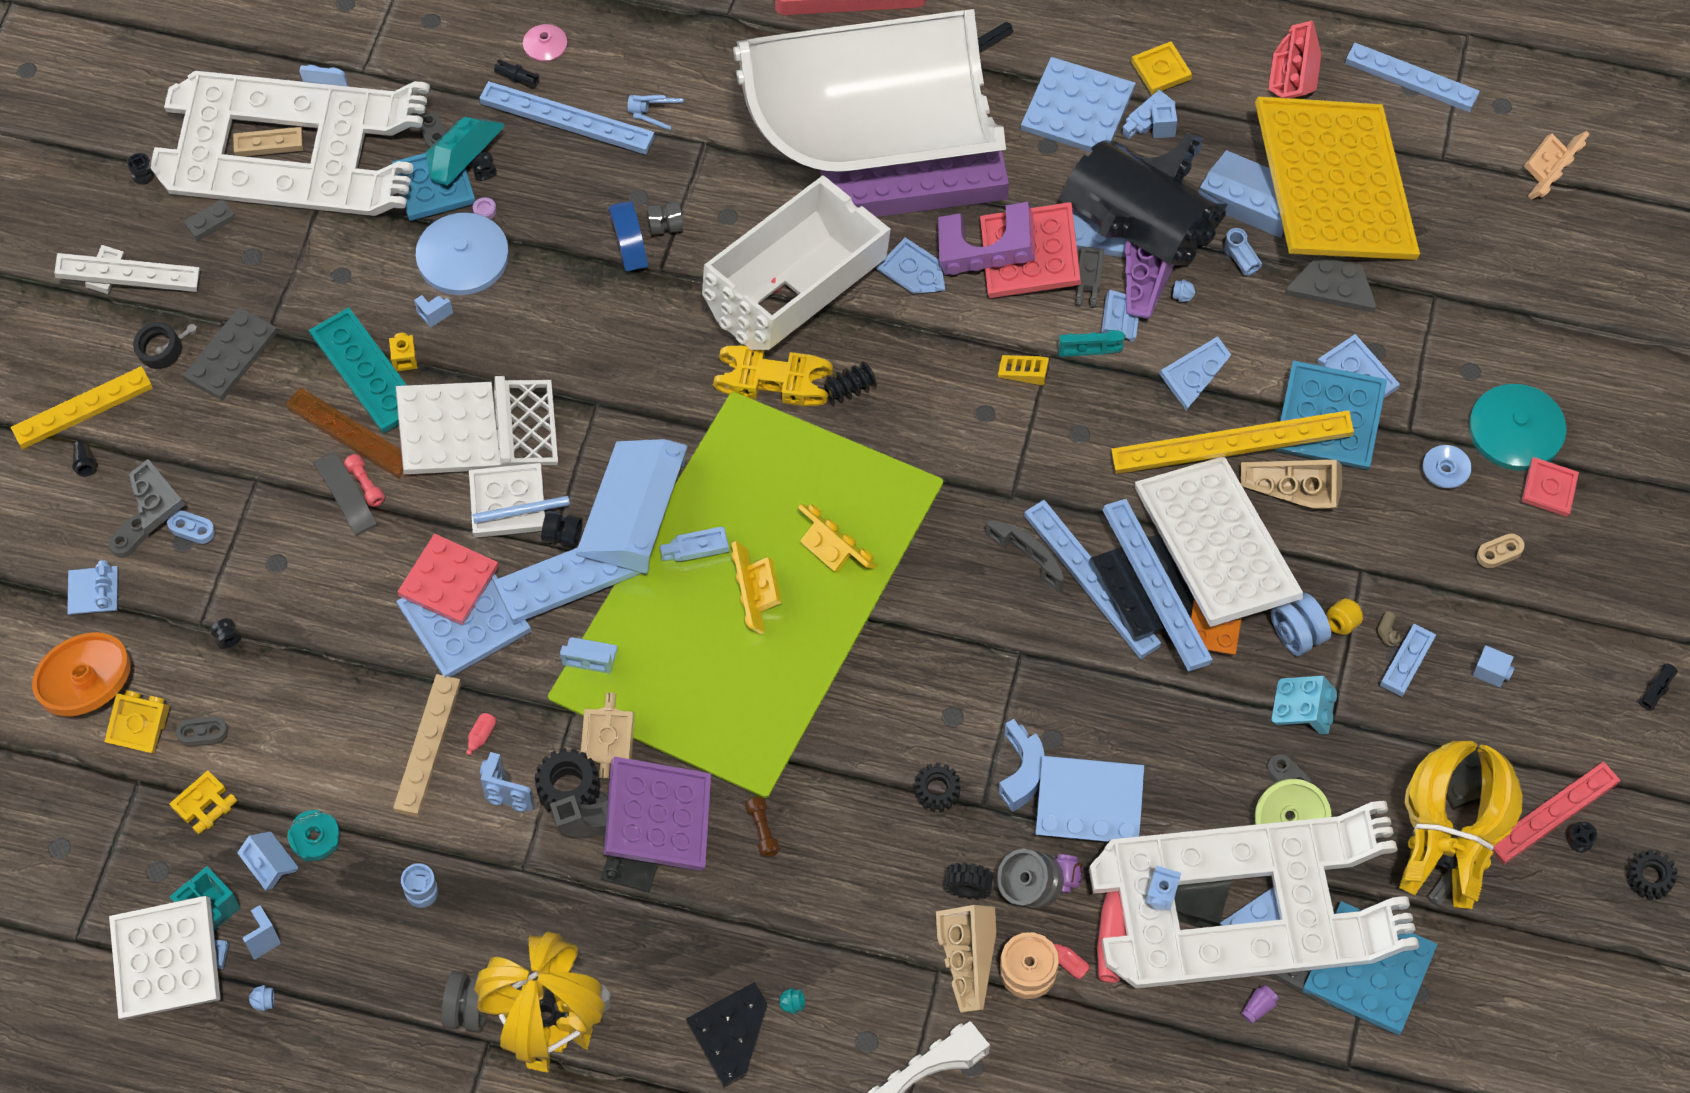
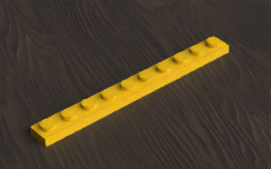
(1232, 442)

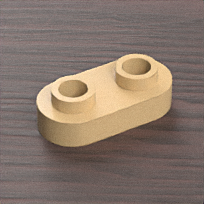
(1498, 550)

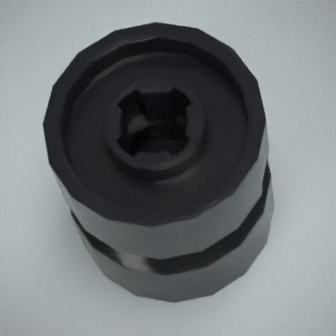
(553, 527)

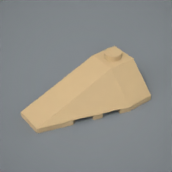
(969, 943)

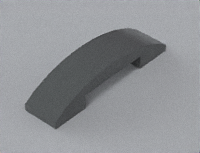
(345, 493)
(1005, 534)

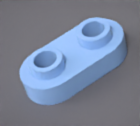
(193, 527)

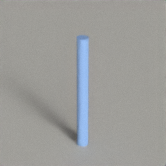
(521, 509)

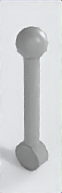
(191, 329)

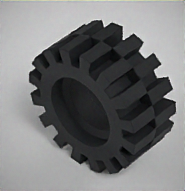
(937, 801)
(969, 881)
(1648, 888)

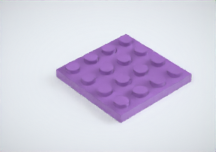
(657, 813)

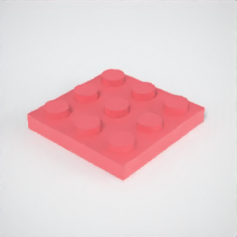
(448, 579)

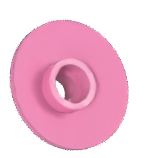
(545, 49)

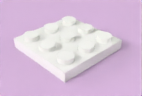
(505, 488)

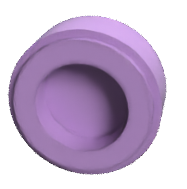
(485, 207)

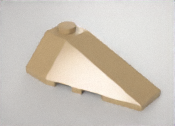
(1306, 482)

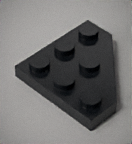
(730, 1032)

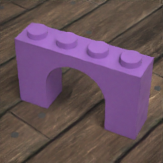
(1013, 247)

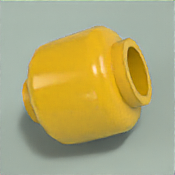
(1344, 616)

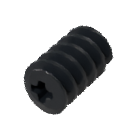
(849, 381)

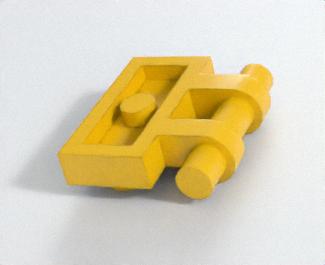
(200, 796)

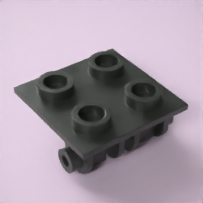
(629, 872)

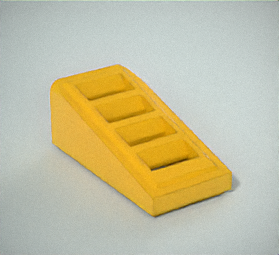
(1024, 361)

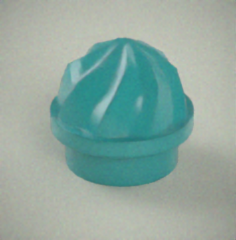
(792, 1001)

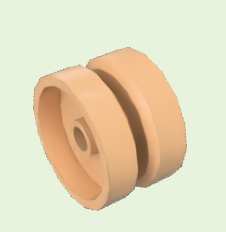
(1029, 965)

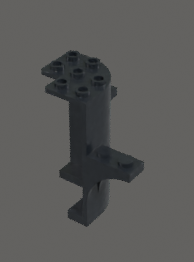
(1146, 198)

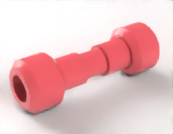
(355, 465)

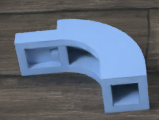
(1024, 784)

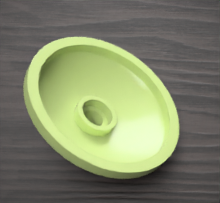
(1292, 795)

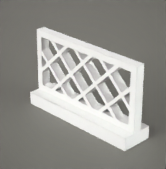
(504, 421)

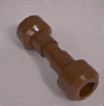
(768, 845)

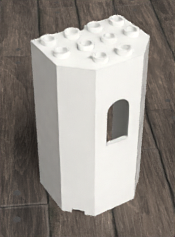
(810, 244)

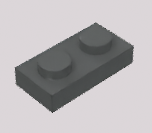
(209, 220)

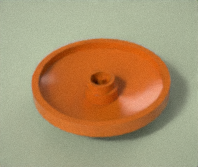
(81, 674)

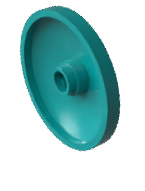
(1517, 424)

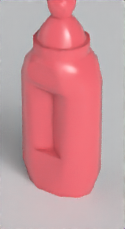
(480, 732)
(1071, 961)

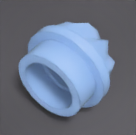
(1183, 291)
(262, 998)

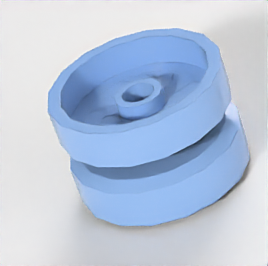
(1301, 624)

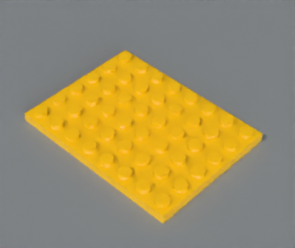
(1336, 178)

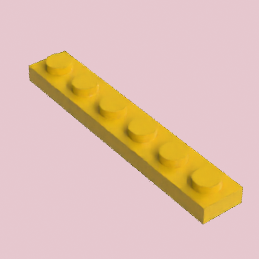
(81, 407)

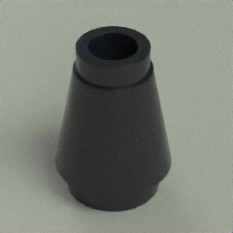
(83, 459)

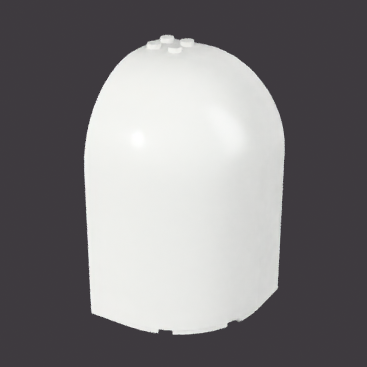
(871, 92)

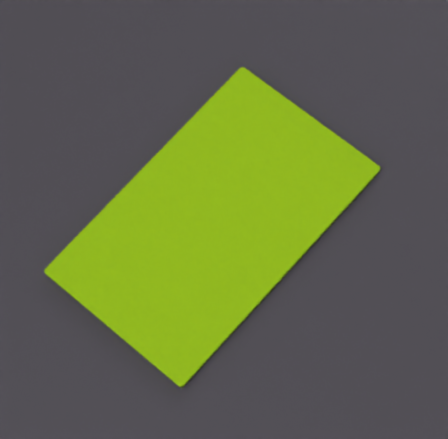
(684, 653)

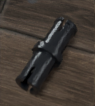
(516, 73)
(1658, 686)

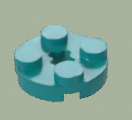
(316, 849)

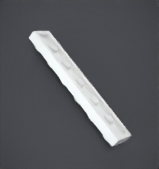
(126, 272)

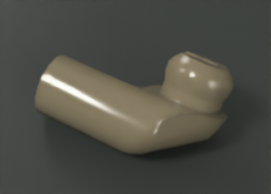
(1385, 629)

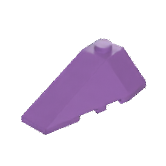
(1145, 280)

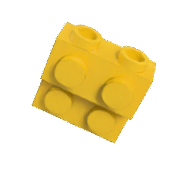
(136, 721)

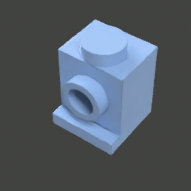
(1165, 879)

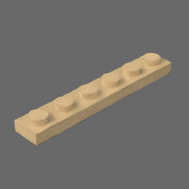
(427, 746)

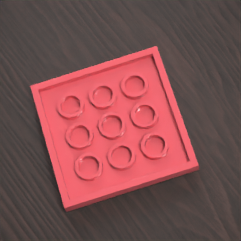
(1055, 253)

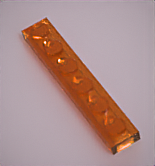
(347, 431)

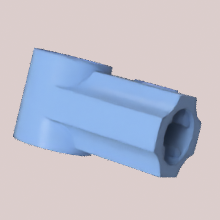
(1242, 252)

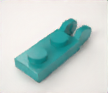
(1091, 343)

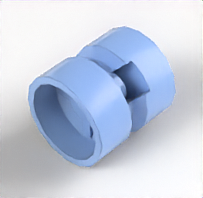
(419, 885)

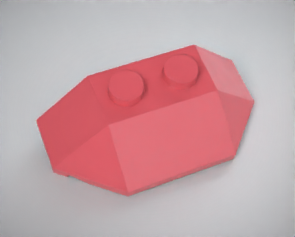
(1296, 62)

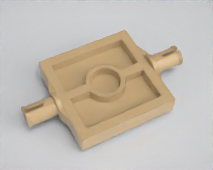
(607, 734)

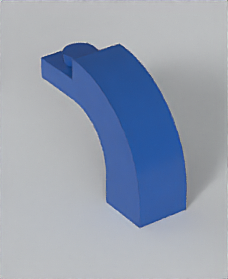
(628, 235)

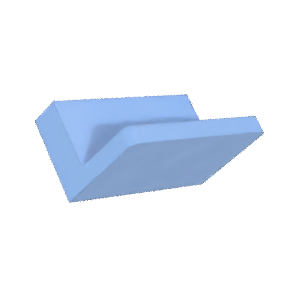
(588, 655)
(266, 859)
(263, 938)

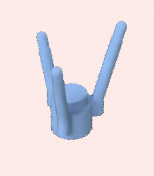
(640, 104)

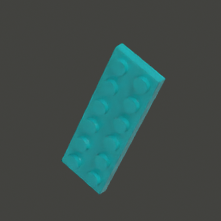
(361, 366)

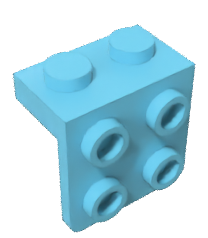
(1305, 701)

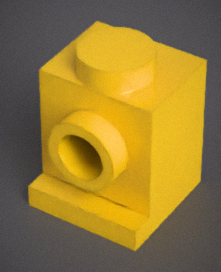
(403, 352)

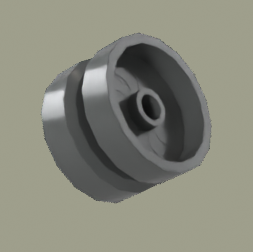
(1030, 878)
(461, 1003)

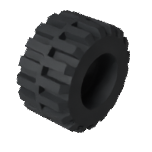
(562, 765)

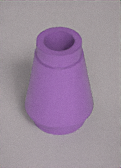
(1259, 1004)

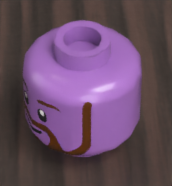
(1072, 872)

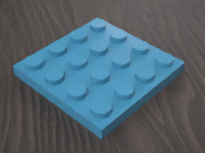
(1326, 390)
(1375, 991)

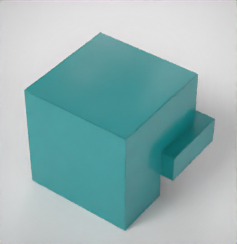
(208, 884)

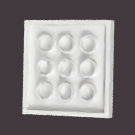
(447, 427)
(164, 958)

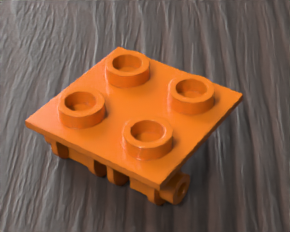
(1217, 638)

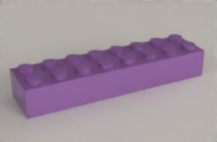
(925, 184)

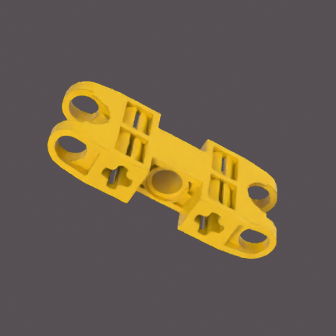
(758, 373)

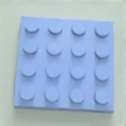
(1077, 105)
(460, 646)

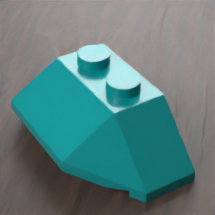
(459, 147)

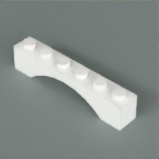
(958, 1051)

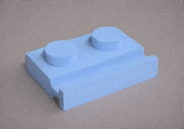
(1116, 316)

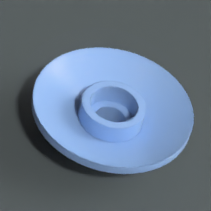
(1447, 458)

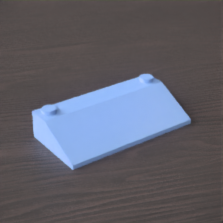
(632, 502)

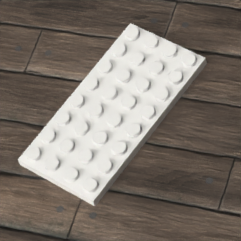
(1218, 541)

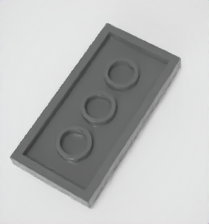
(230, 354)

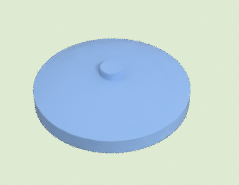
(462, 253)

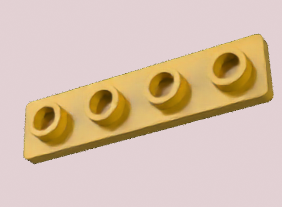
(830, 544)
(757, 586)

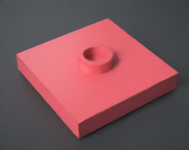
(1550, 487)

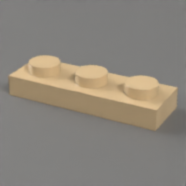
(268, 142)

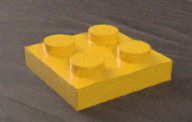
(1161, 67)

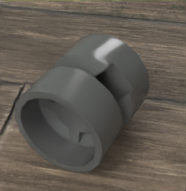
(673, 217)

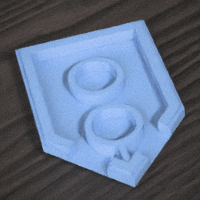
(913, 268)

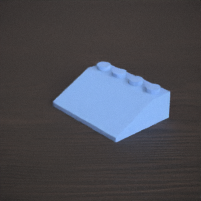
(1247, 191)
(1089, 799)

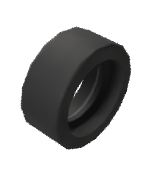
(166, 357)

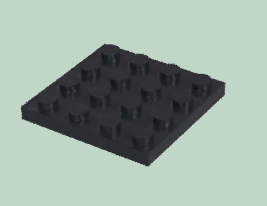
(1128, 593)

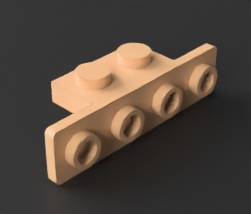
(1549, 161)

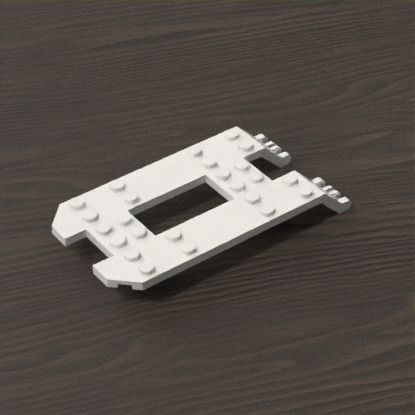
(326, 183)
(1295, 857)

